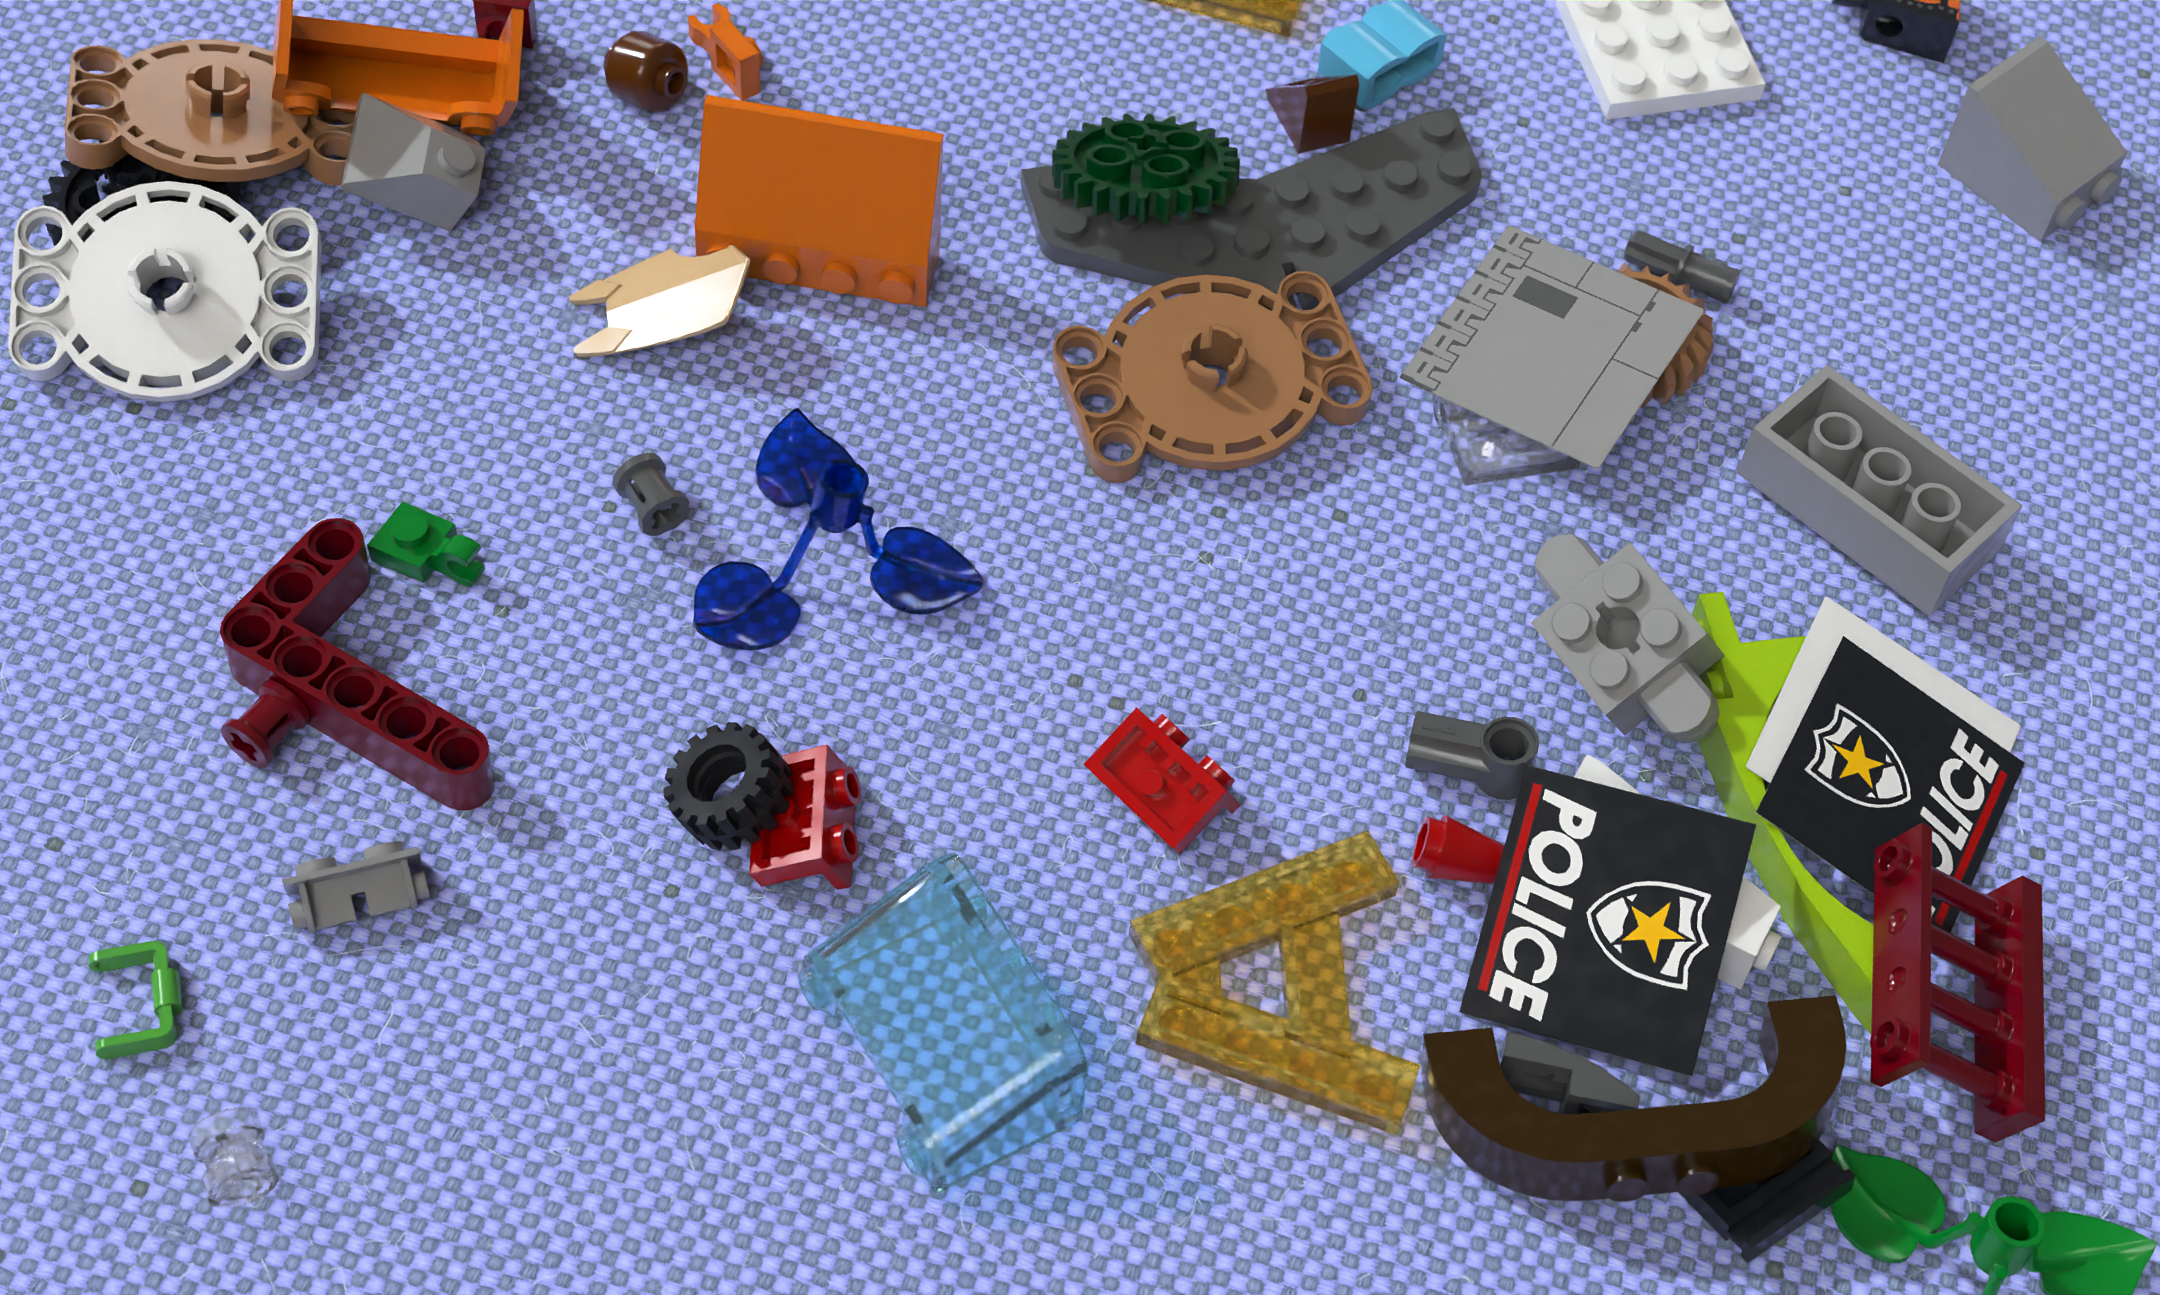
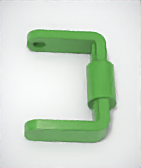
(165, 992)

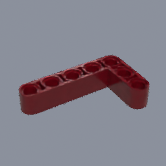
(286, 621)

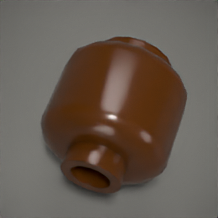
(646, 71)

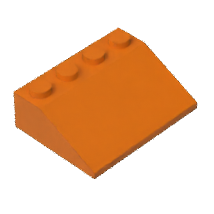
(821, 199)

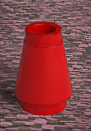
(1456, 852)

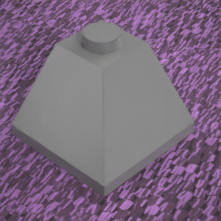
(412, 163)

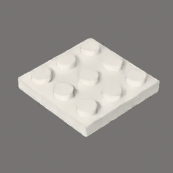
(1661, 54)

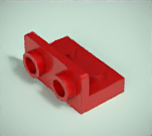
(1160, 781)
(817, 827)

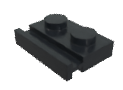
(1774, 1207)

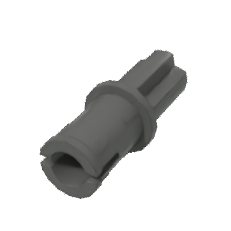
(1684, 264)

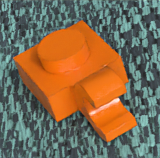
(732, 54)

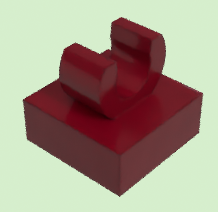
(493, 15)

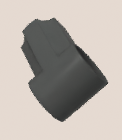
(1473, 751)

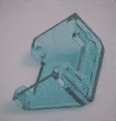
(951, 1023)

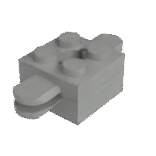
(1627, 638)

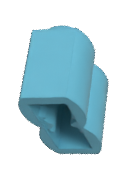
(1385, 49)

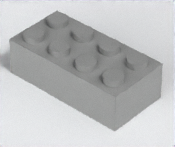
(1878, 489)

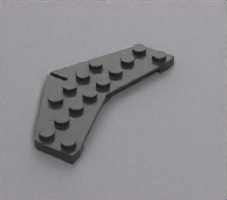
(1319, 216)

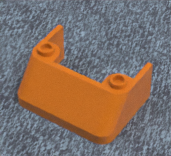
(425, 72)

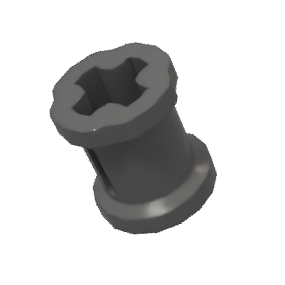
(651, 494)

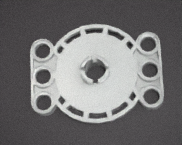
(204, 323)

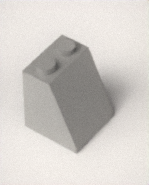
(2033, 143)

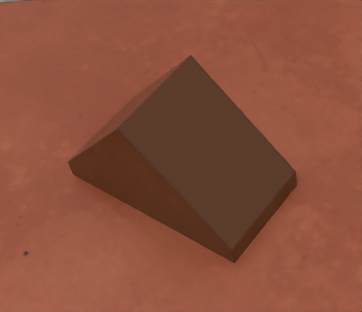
(1316, 110)

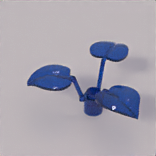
(803, 465)

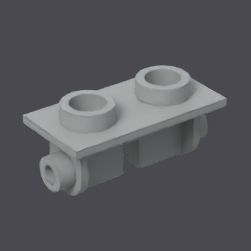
(329, 888)

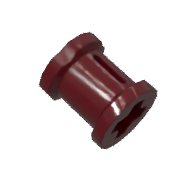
(265, 724)

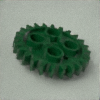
(1145, 168)

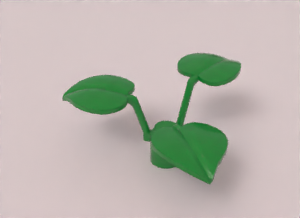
(1901, 1206)

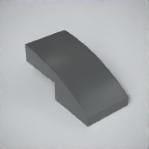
(1562, 1076)

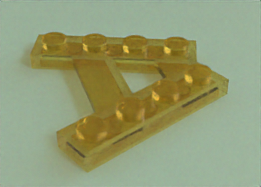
(1310, 1049)

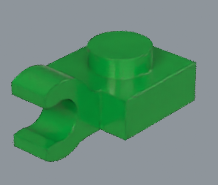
(422, 542)

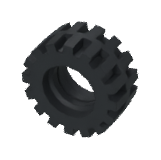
(746, 808)

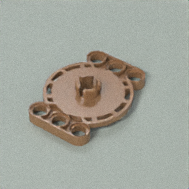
(163, 110)
(1173, 402)

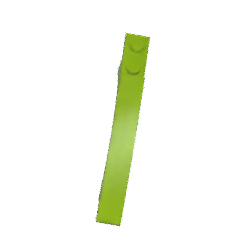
(1746, 690)

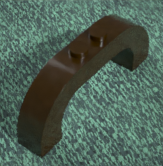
(1641, 1149)

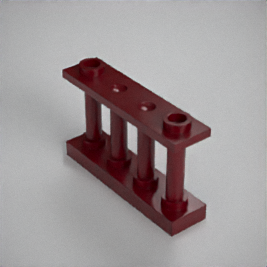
(2007, 976)

